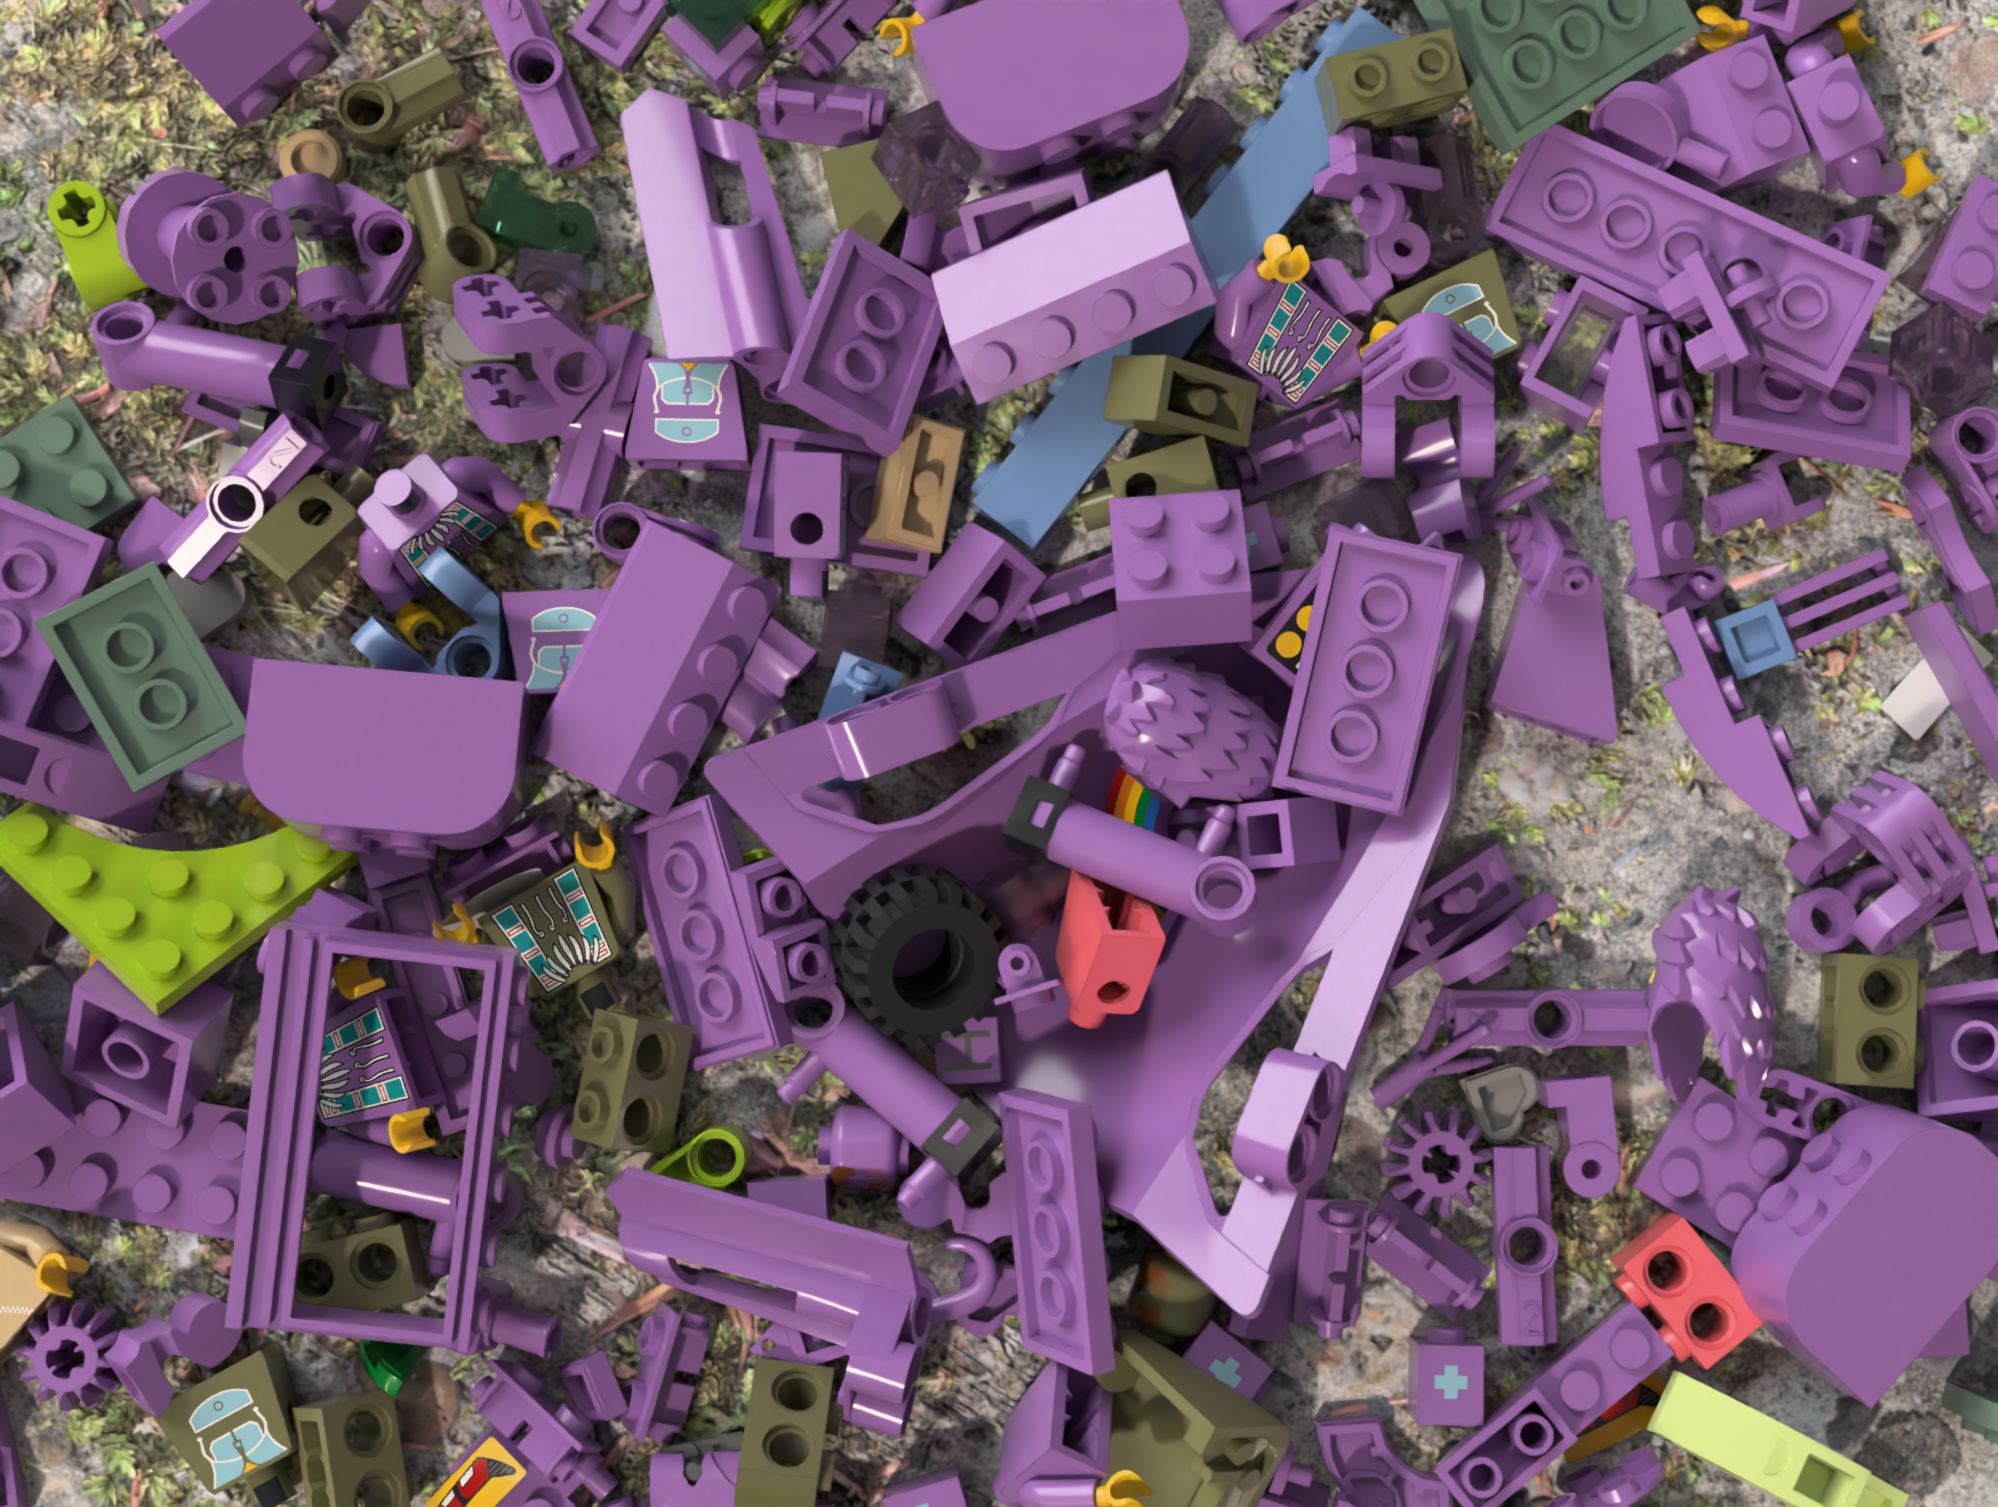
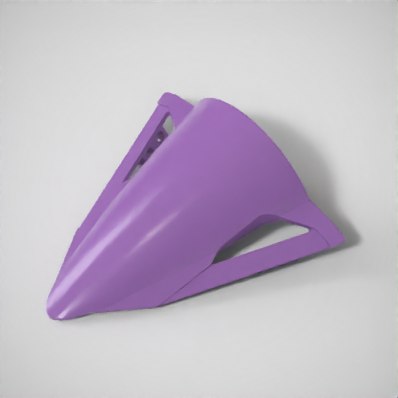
(1207, 990)

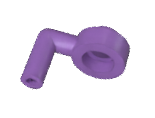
(1834, 910)

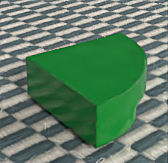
(390, 1363)

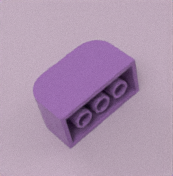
(1052, 79)
(387, 755)
(1870, 1245)

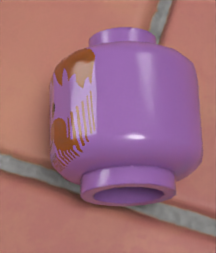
(863, 1150)

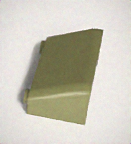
(1187, 1430)

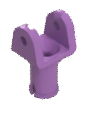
(1760, 497)
(515, 1325)

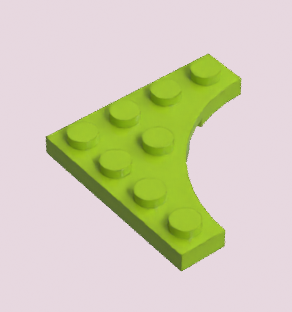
(162, 914)

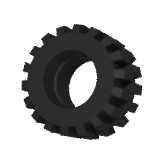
(947, 990)

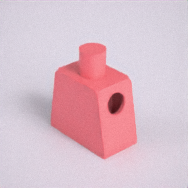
(1105, 950)

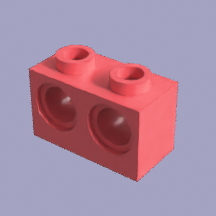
(1695, 1281)

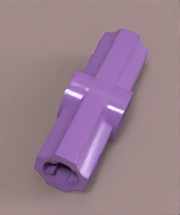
(552, 105)
(601, 428)
(268, 471)
(1583, 1017)
(1528, 1285)

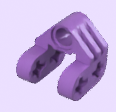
(335, 292)
(512, 323)
(1428, 361)
(1908, 838)

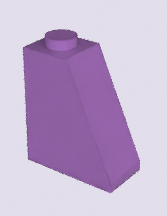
(1556, 667)

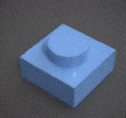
(1753, 640)

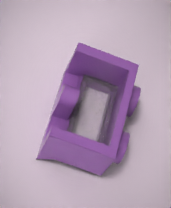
(1573, 362)

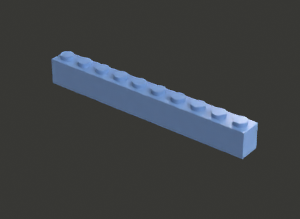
(1244, 206)

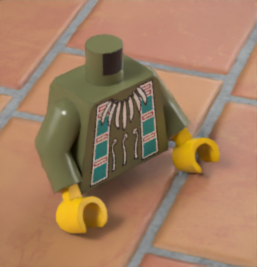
(565, 925)

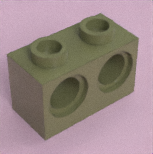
(1391, 82)
(1850, 1019)
(632, 1081)
(354, 1279)
(787, 1436)
(337, 1469)

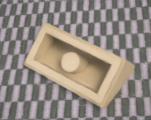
(917, 486)

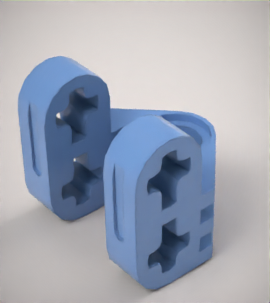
(390, 650)

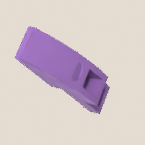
(1640, 424)
(1745, 753)
(72, 778)
(1552, 1408)

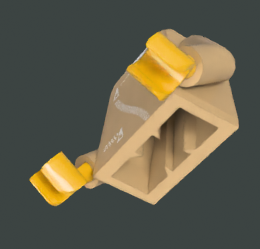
(32, 1277)

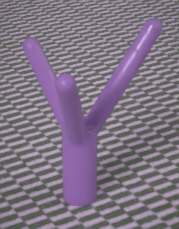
(1514, 496)
(1436, 1064)

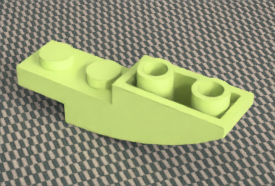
(1763, 1450)

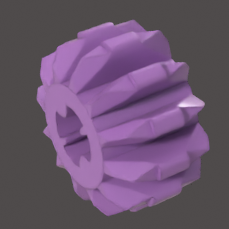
(1425, 1182)
(52, 1359)

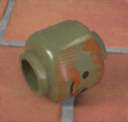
(1169, 1298)

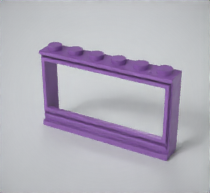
(284, 1126)

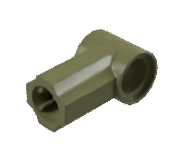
(407, 97)
(447, 232)

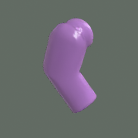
(1688, 589)

